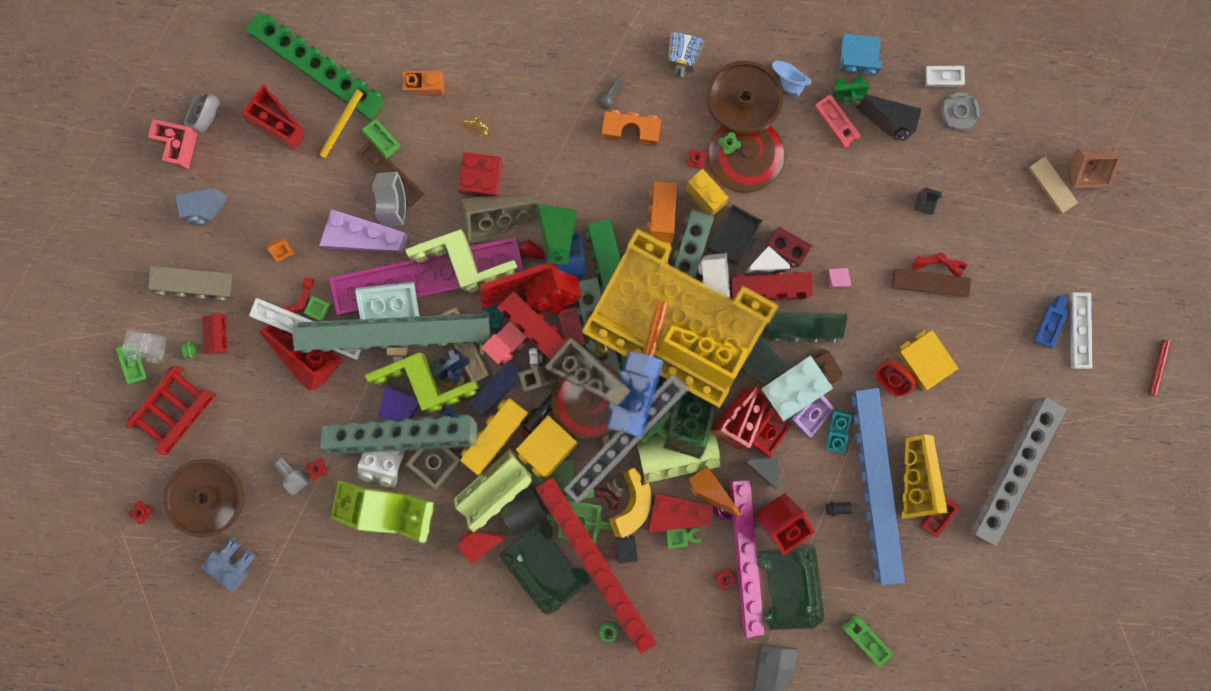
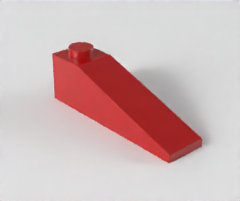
(308, 368)

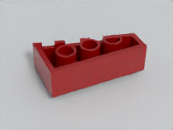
(532, 325)

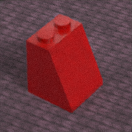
(784, 523)

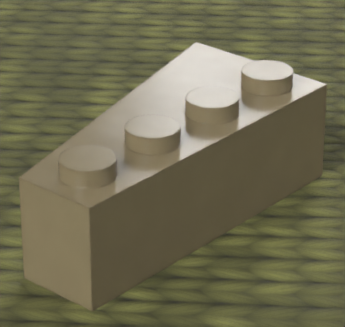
(190, 282)

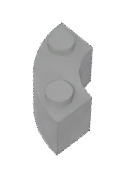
(389, 199)

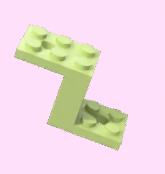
(462, 260)

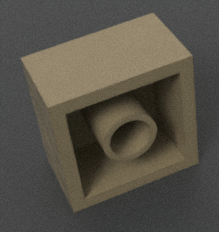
(434, 465)

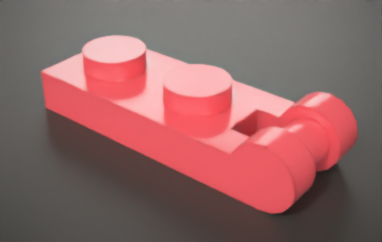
(837, 121)

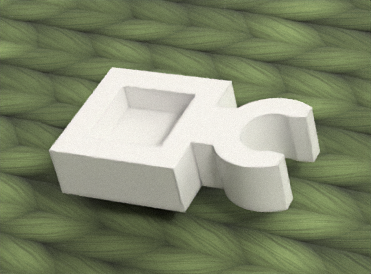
(535, 357)

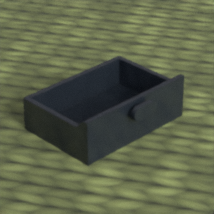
(735, 234)

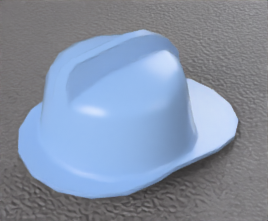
(790, 78)

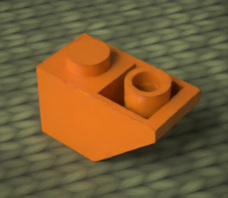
(423, 82)

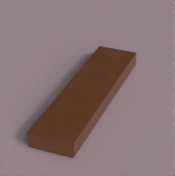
(380, 164)
(931, 283)

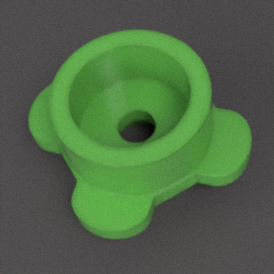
(734, 143)

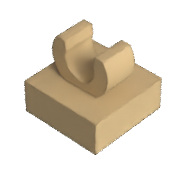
(397, 352)

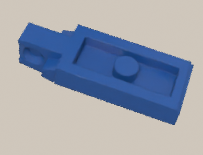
(1051, 323)

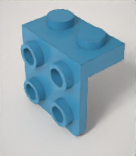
(860, 54)

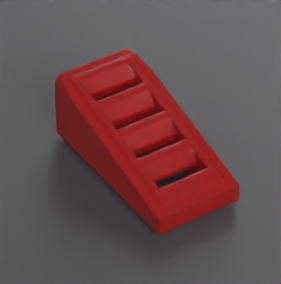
(945, 519)

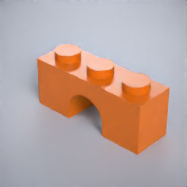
(647, 126)

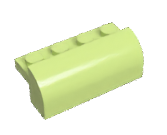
(664, 463)
(493, 489)

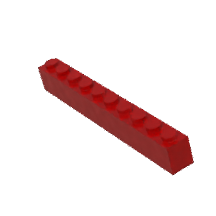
(596, 564)

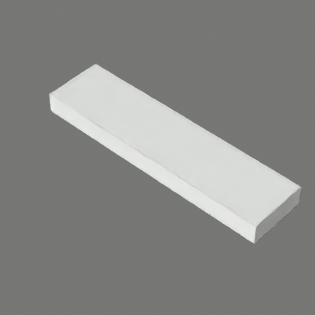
(1080, 330)

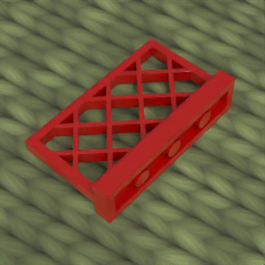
(496, 291)

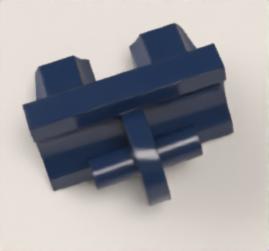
(452, 368)

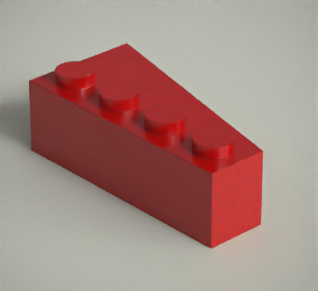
(775, 286)

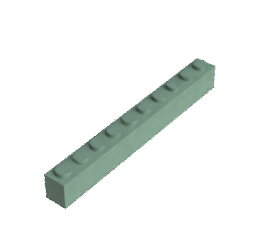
(391, 332)

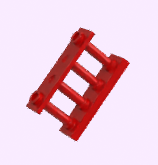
(189, 413)

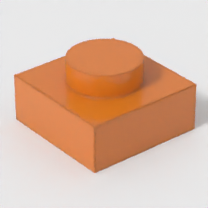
(280, 249)

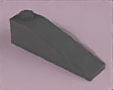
(774, 667)

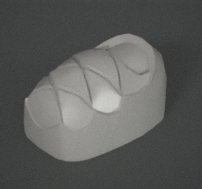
(201, 112)

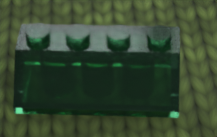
(806, 326)

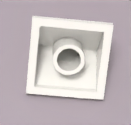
(768, 263)

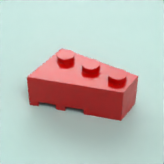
(272, 119)
(741, 419)
(678, 513)

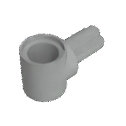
(293, 480)

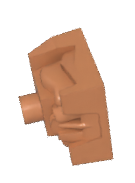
(1094, 168)

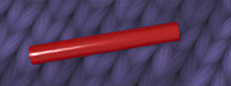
(1159, 367)

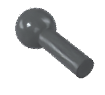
(605, 100)

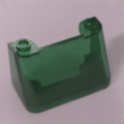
(543, 569)
(793, 588)

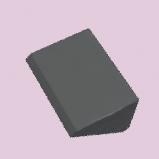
(765, 468)
(523, 511)

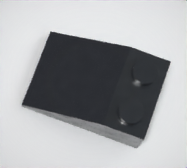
(890, 116)

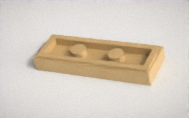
(1052, 185)

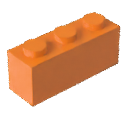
(662, 211)

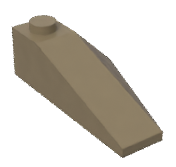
(490, 215)

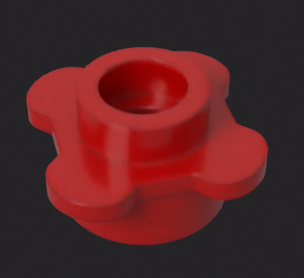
(697, 163)
(319, 463)
(140, 506)
(725, 573)

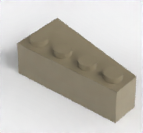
(582, 369)

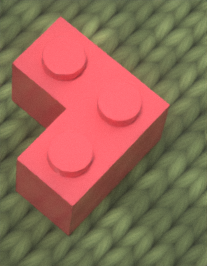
(178, 141)
(505, 343)

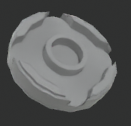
(960, 111)

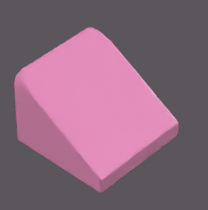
(839, 278)

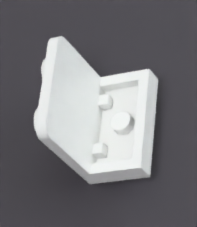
(380, 467)

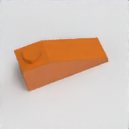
(711, 491)

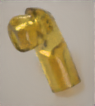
(478, 123)
(601, 349)

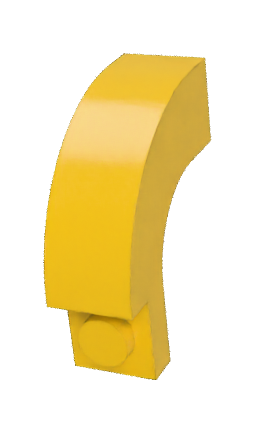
(637, 508)

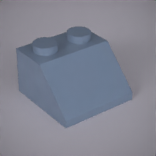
(200, 205)

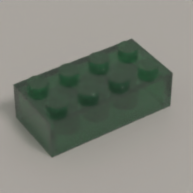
(689, 425)

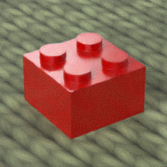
(480, 175)
(553, 290)

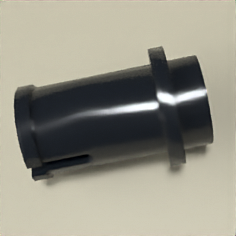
(838, 508)

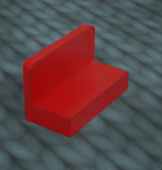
(214, 333)

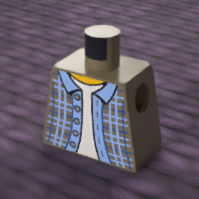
(683, 52)

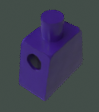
(397, 405)

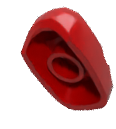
(895, 378)

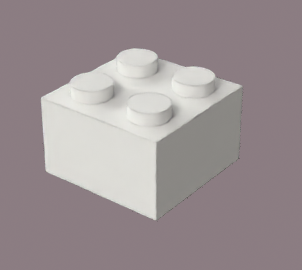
(715, 272)

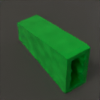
(557, 232)

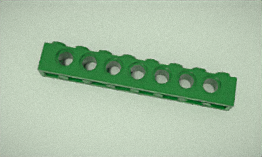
(259, 30)

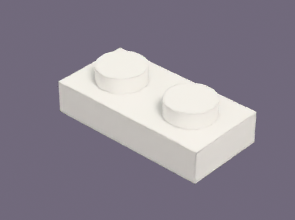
(944, 76)

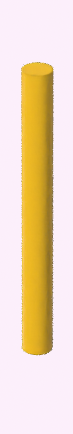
(341, 123)

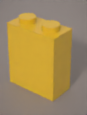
(706, 193)
(927, 359)
(546, 447)

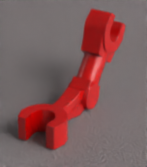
(921, 262)
(303, 300)

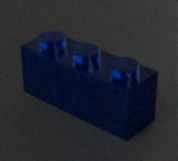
(496, 388)

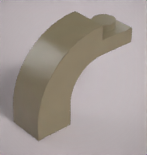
(537, 378)

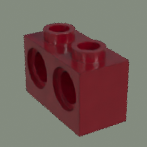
(790, 242)

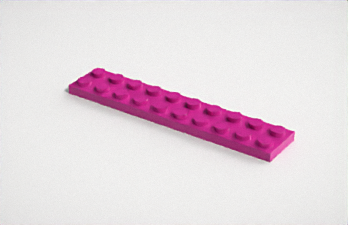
(429, 277)

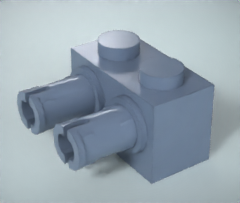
(226, 569)

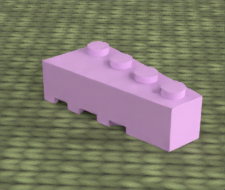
(357, 234)

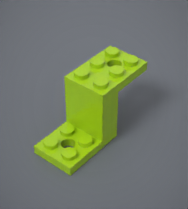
(423, 382)
(382, 511)

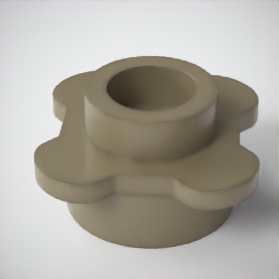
(617, 486)

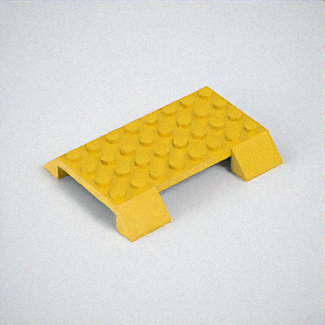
(630, 300)

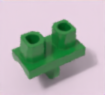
(850, 92)

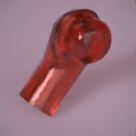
(610, 497)

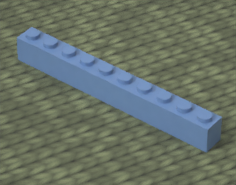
(878, 487)

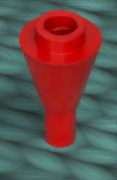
(531, 250)

